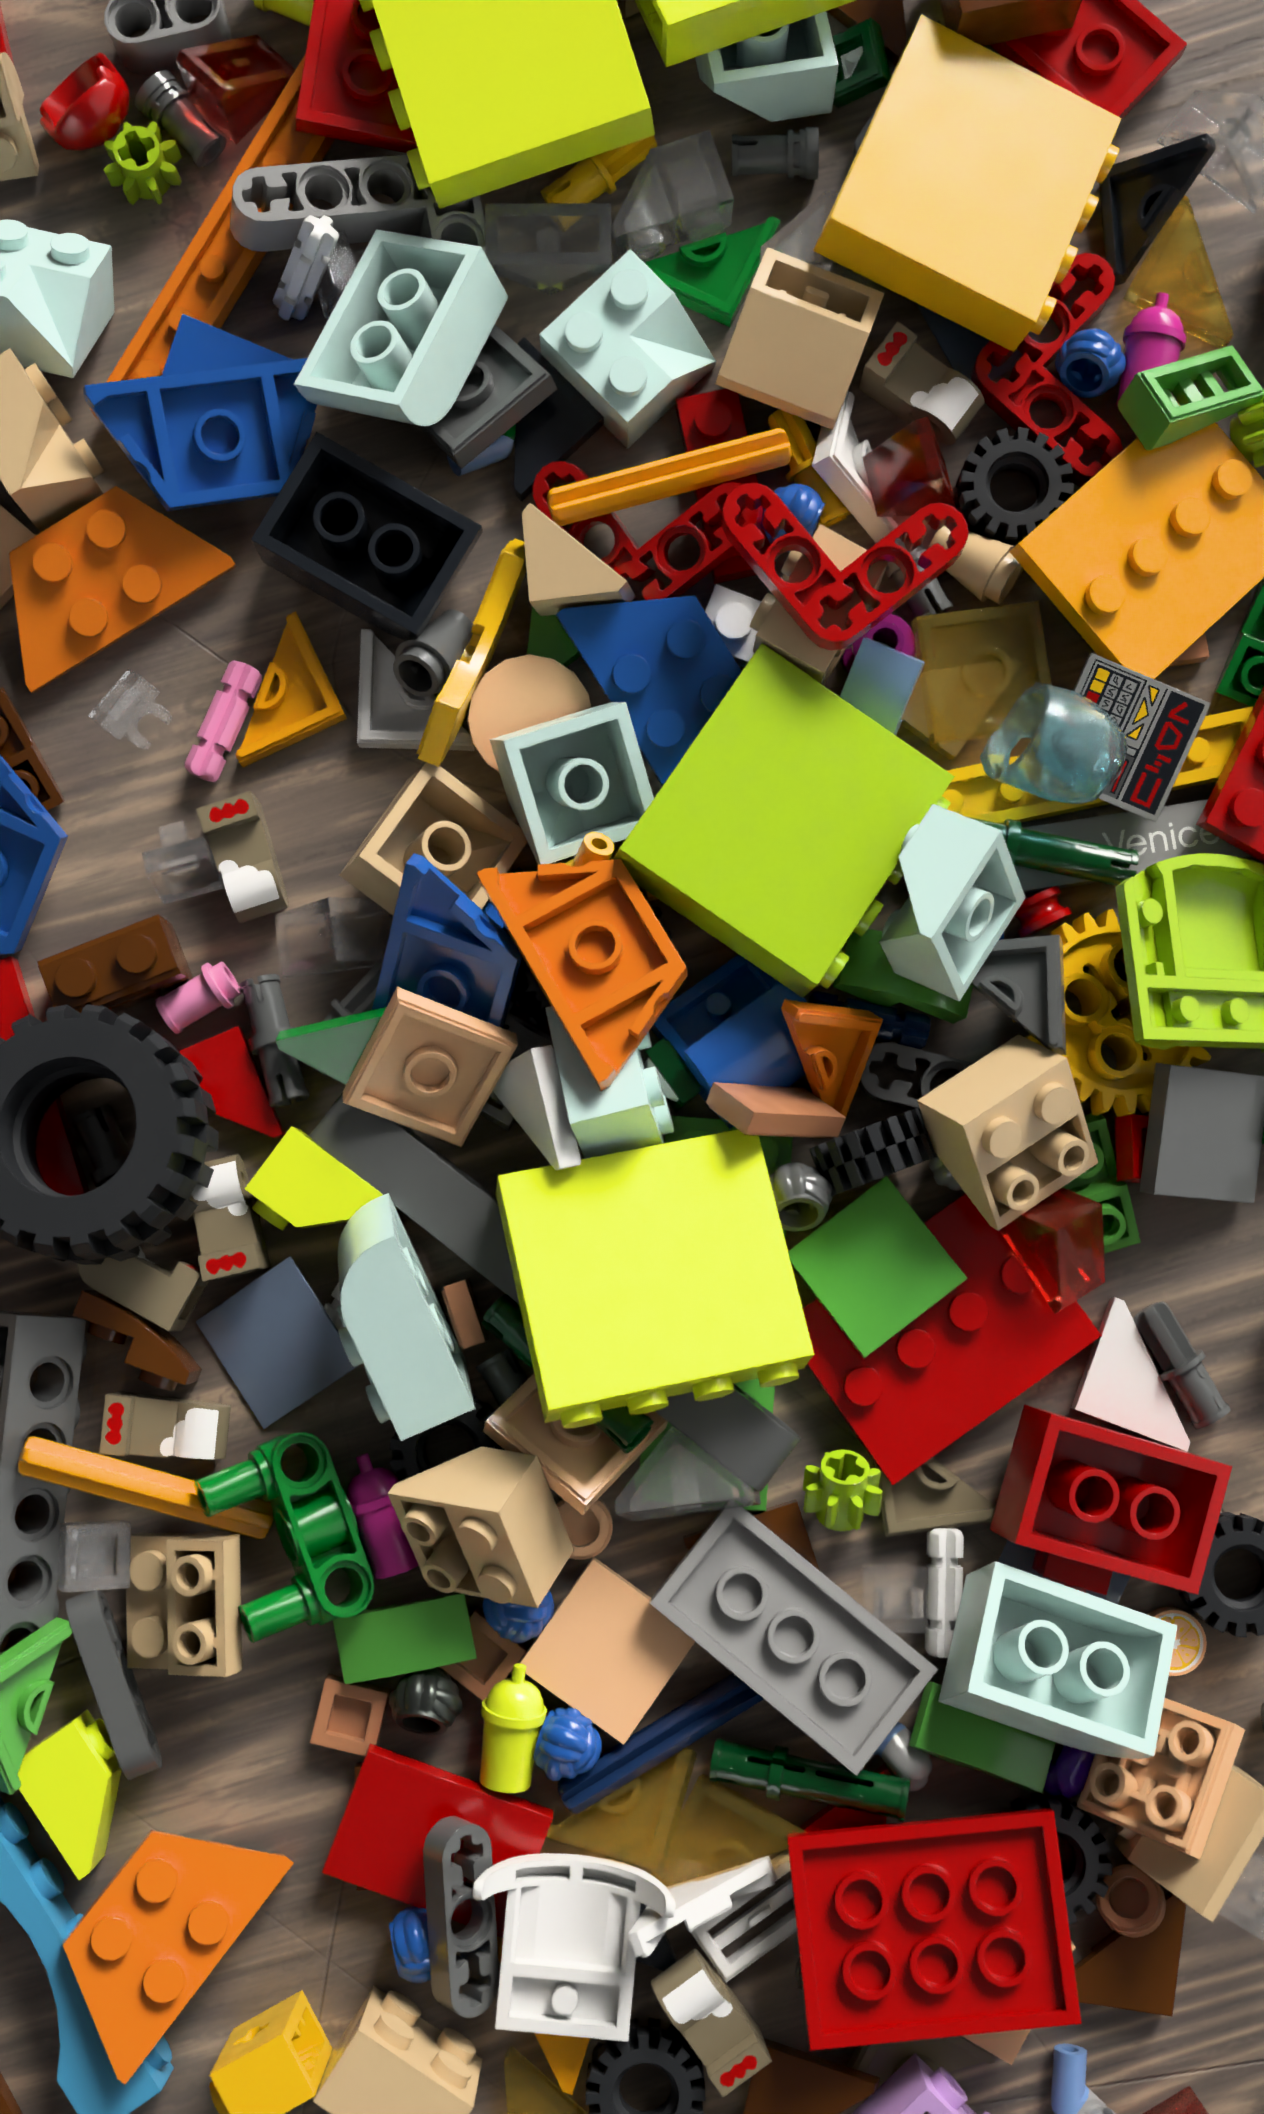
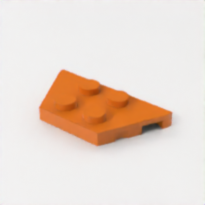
(101, 580)
(592, 954)
(162, 1934)

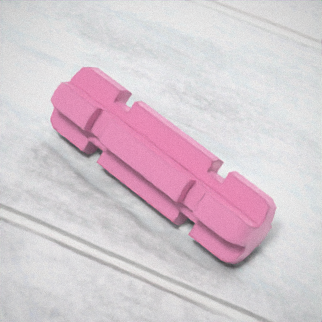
(223, 721)

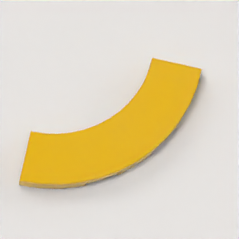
(455, 697)

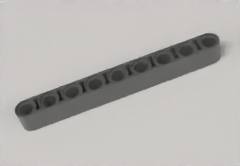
(469, 1223)

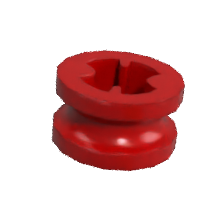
(1041, 911)

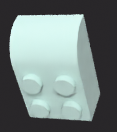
(405, 330)
(397, 1325)
(1058, 1663)

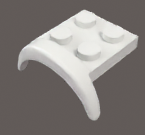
(568, 1942)

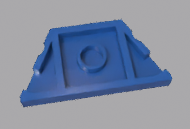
(209, 431)
(660, 662)
(28, 857)
(447, 948)

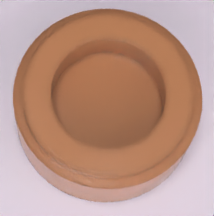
(1132, 1902)

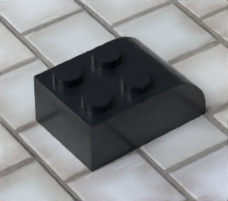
(365, 539)

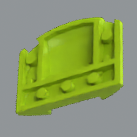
(1195, 951)

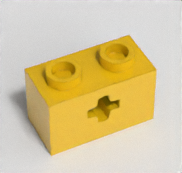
(271, 2061)

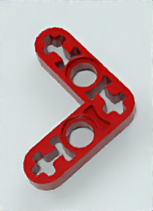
(1034, 382)
(629, 558)
(826, 581)

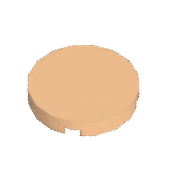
(521, 695)

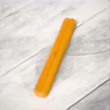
(669, 476)
(136, 1486)

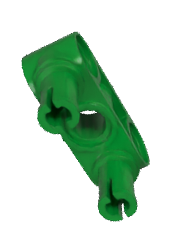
(313, 1527)

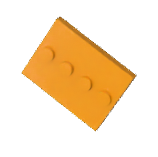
(1153, 548)

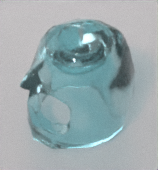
(1072, 746)

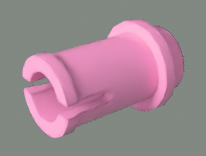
(198, 997)

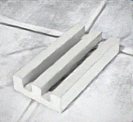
(761, 1944)

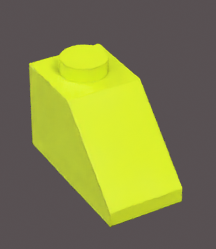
(306, 1185)
(73, 1789)

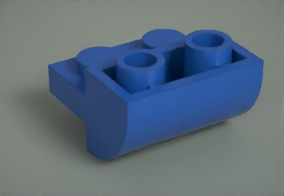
(733, 1029)

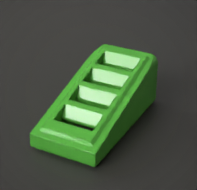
(1160, 419)

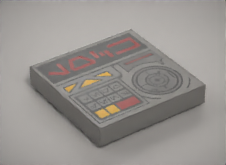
(1157, 726)

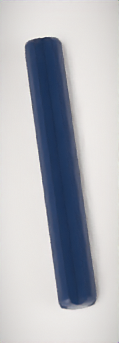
(658, 1742)

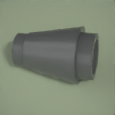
(427, 661)

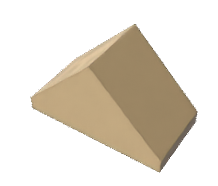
(565, 571)

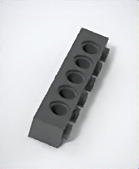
(49, 1411)

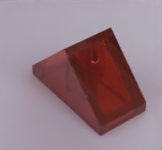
(234, 82)
(908, 472)
(1060, 1246)

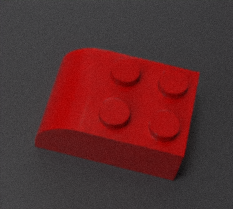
(1110, 1499)

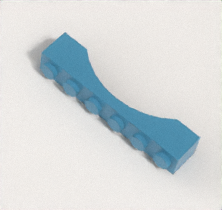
(34, 1896)

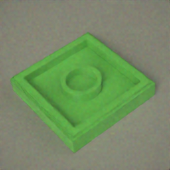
(875, 1267)

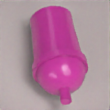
(1151, 340)
(377, 1520)

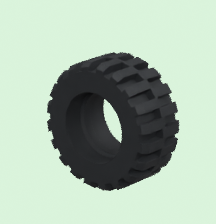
(166, 1150)

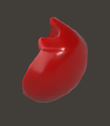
(87, 106)

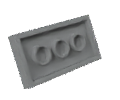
(793, 1636)

